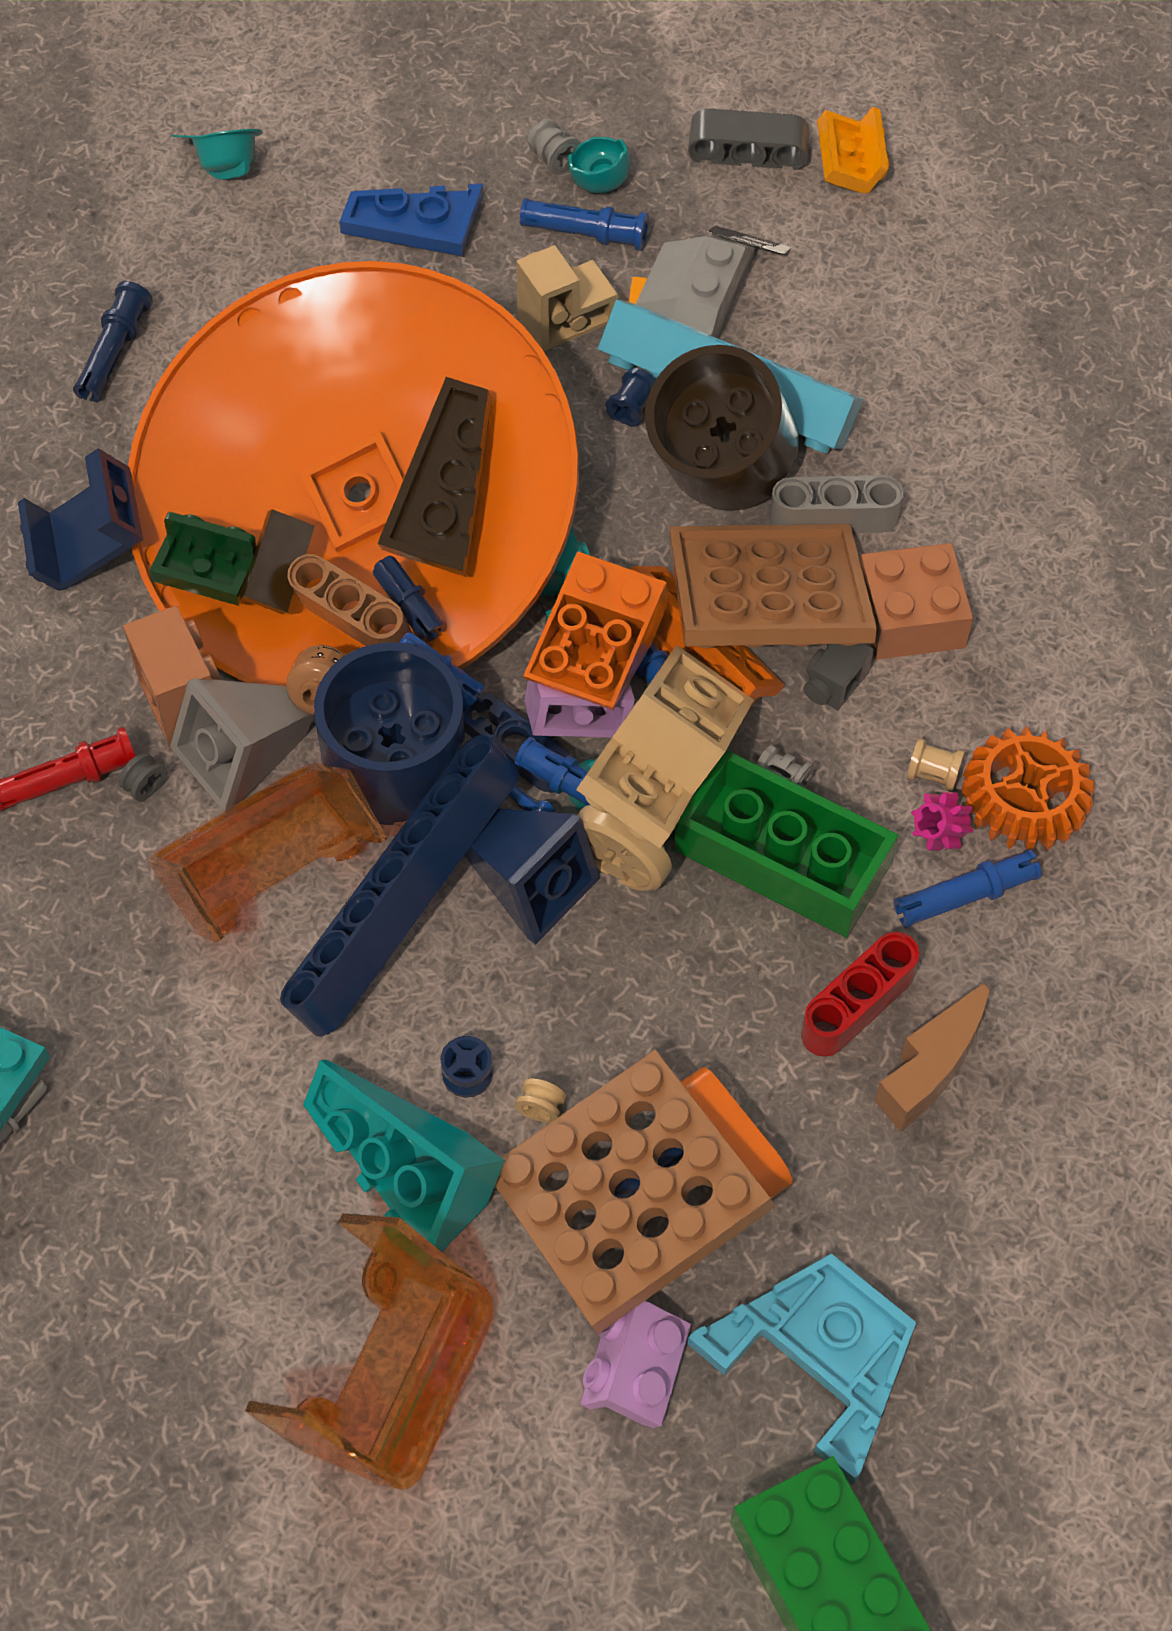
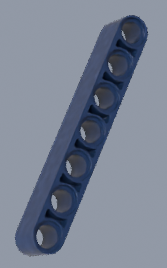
(399, 886)

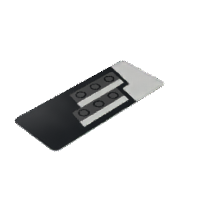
(749, 239)

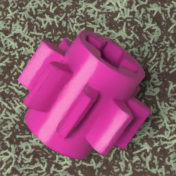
(942, 821)

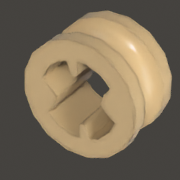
(540, 1100)

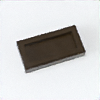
(279, 544)

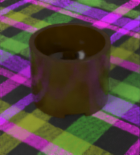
(702, 399)

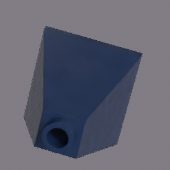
(534, 866)

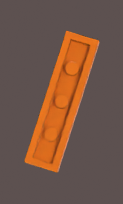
(732, 663)

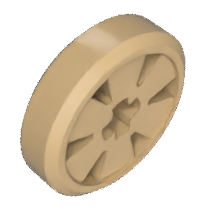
(621, 854)

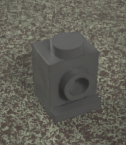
(837, 673)

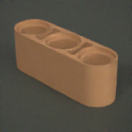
(336, 591)

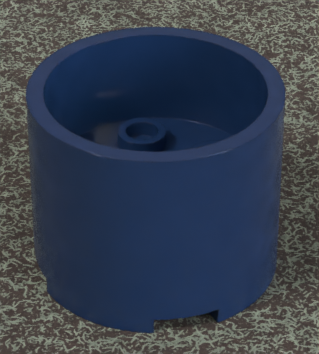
(392, 722)

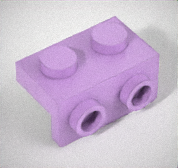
(636, 1364)

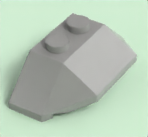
(697, 281)

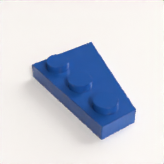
(420, 220)

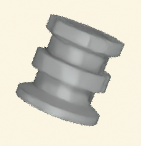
(552, 144)
(787, 766)

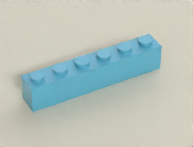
(653, 341)

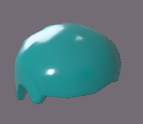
(600, 164)

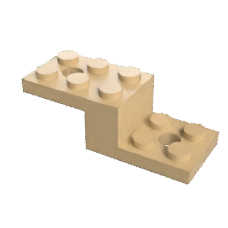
(665, 747)

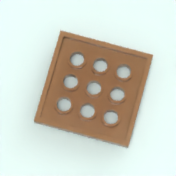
(776, 581)
(619, 1222)

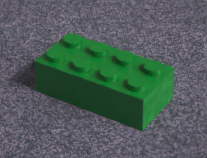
(785, 843)
(823, 1556)

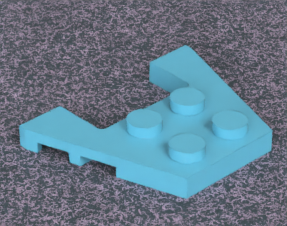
(837, 1334)

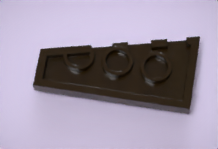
(440, 490)

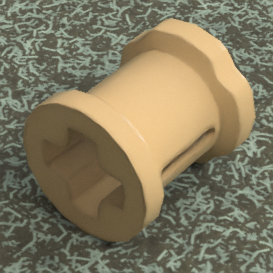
(935, 764)

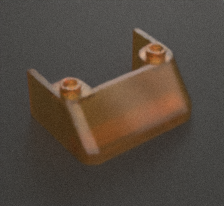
(262, 841)
(407, 1368)

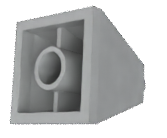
(235, 735)

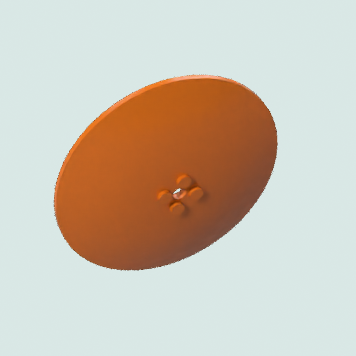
(332, 389)

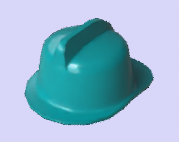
(227, 152)

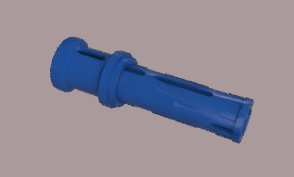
(602, 224)

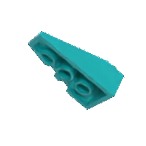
(415, 1161)

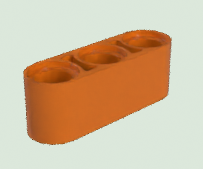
(739, 1131)

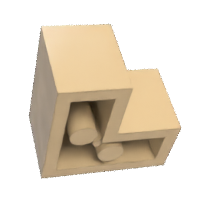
(561, 300)

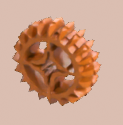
(1020, 800)

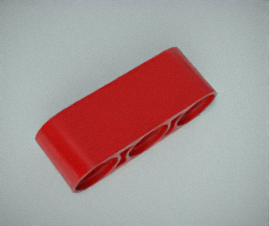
(866, 974)

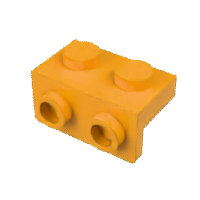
(853, 150)

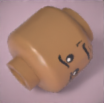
(307, 674)

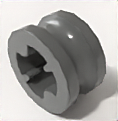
(142, 777)

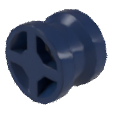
(462, 1055)

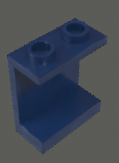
(85, 529)

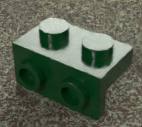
(203, 558)

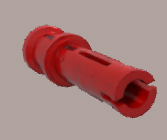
(87, 762)

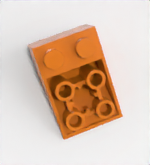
(598, 631)

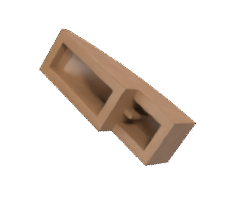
(931, 1059)

